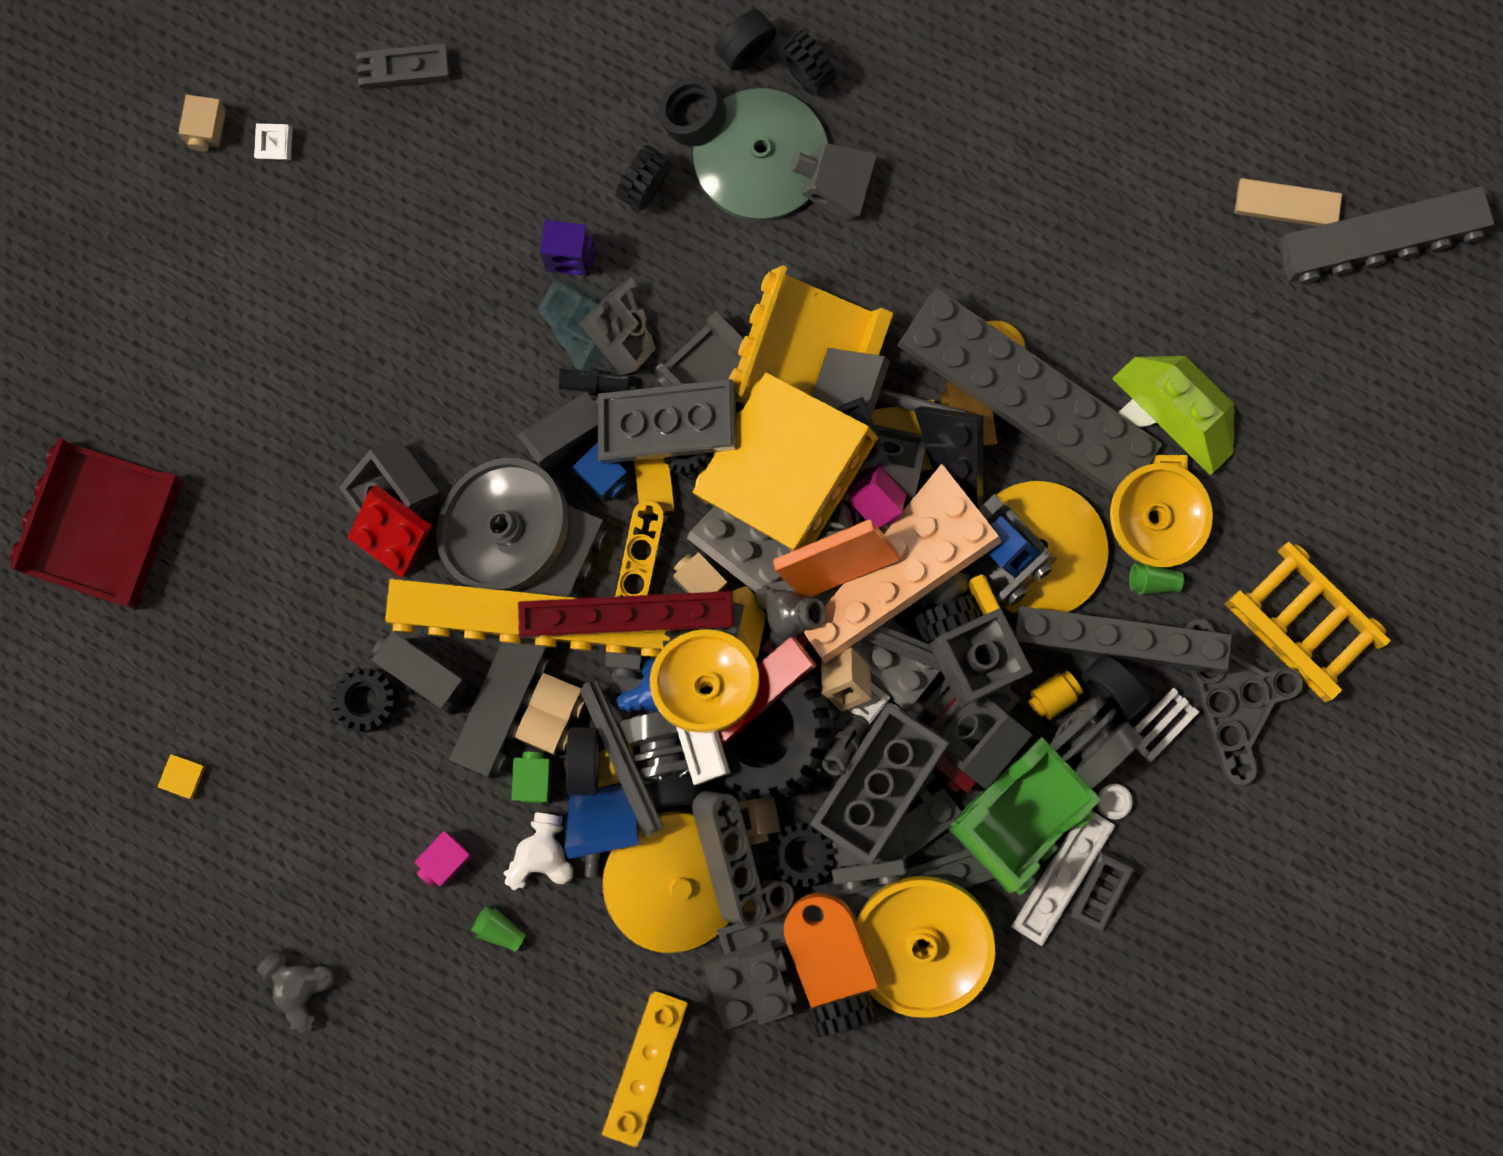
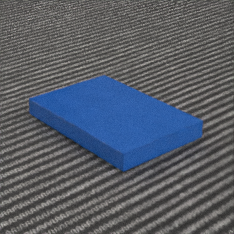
(600, 822)

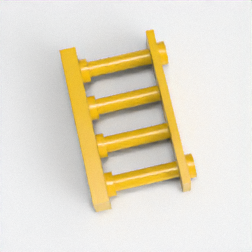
(1273, 631)
(645, 1068)

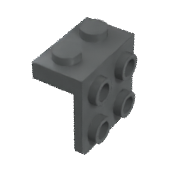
(888, 866)

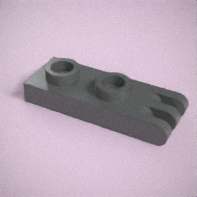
(403, 66)

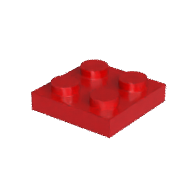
(389, 531)

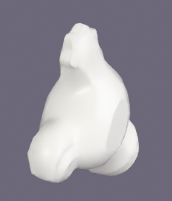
(540, 854)

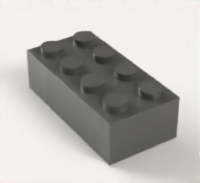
(880, 783)

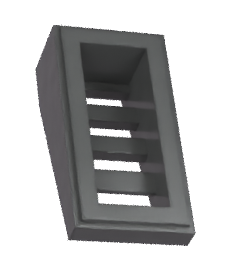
(1090, 885)

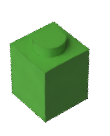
(531, 778)

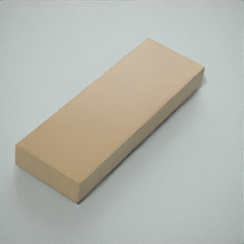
(1287, 203)

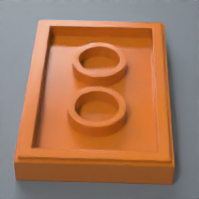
(836, 559)

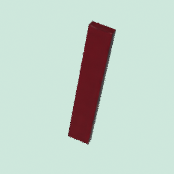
(626, 614)

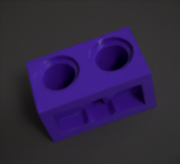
(567, 248)

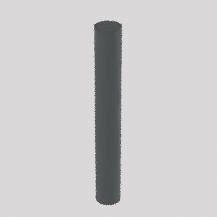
(909, 402)

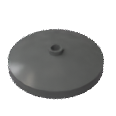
(502, 525)

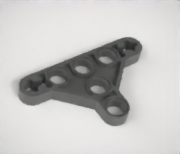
(1240, 714)

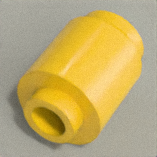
(1055, 695)

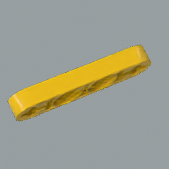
(641, 567)

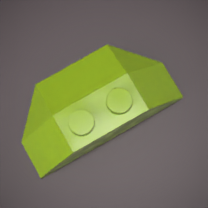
(1183, 405)

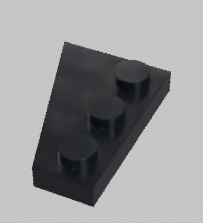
(957, 443)

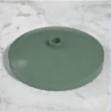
(751, 182)

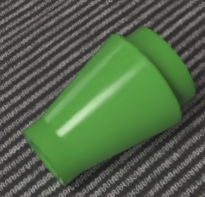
(1154, 580)
(497, 929)

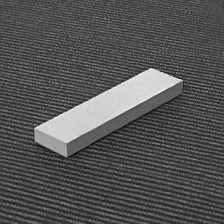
(1062, 879)

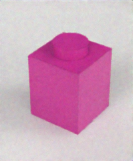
(877, 497)
(442, 860)

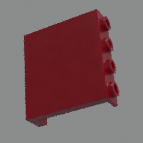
(95, 524)

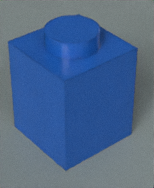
(603, 479)
(1015, 551)

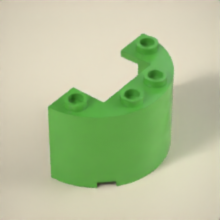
(1024, 815)

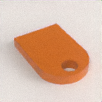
(828, 951)

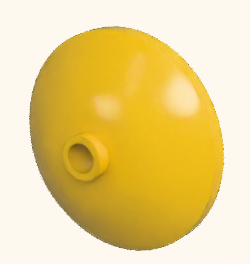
(1181, 509)
(702, 661)

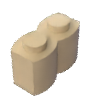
(550, 714)

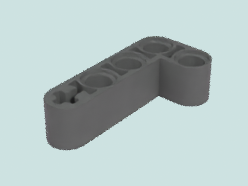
(719, 819)

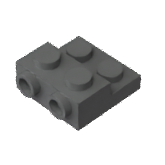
(749, 985)

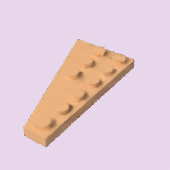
(934, 541)

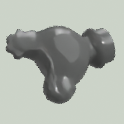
(789, 613)
(294, 987)

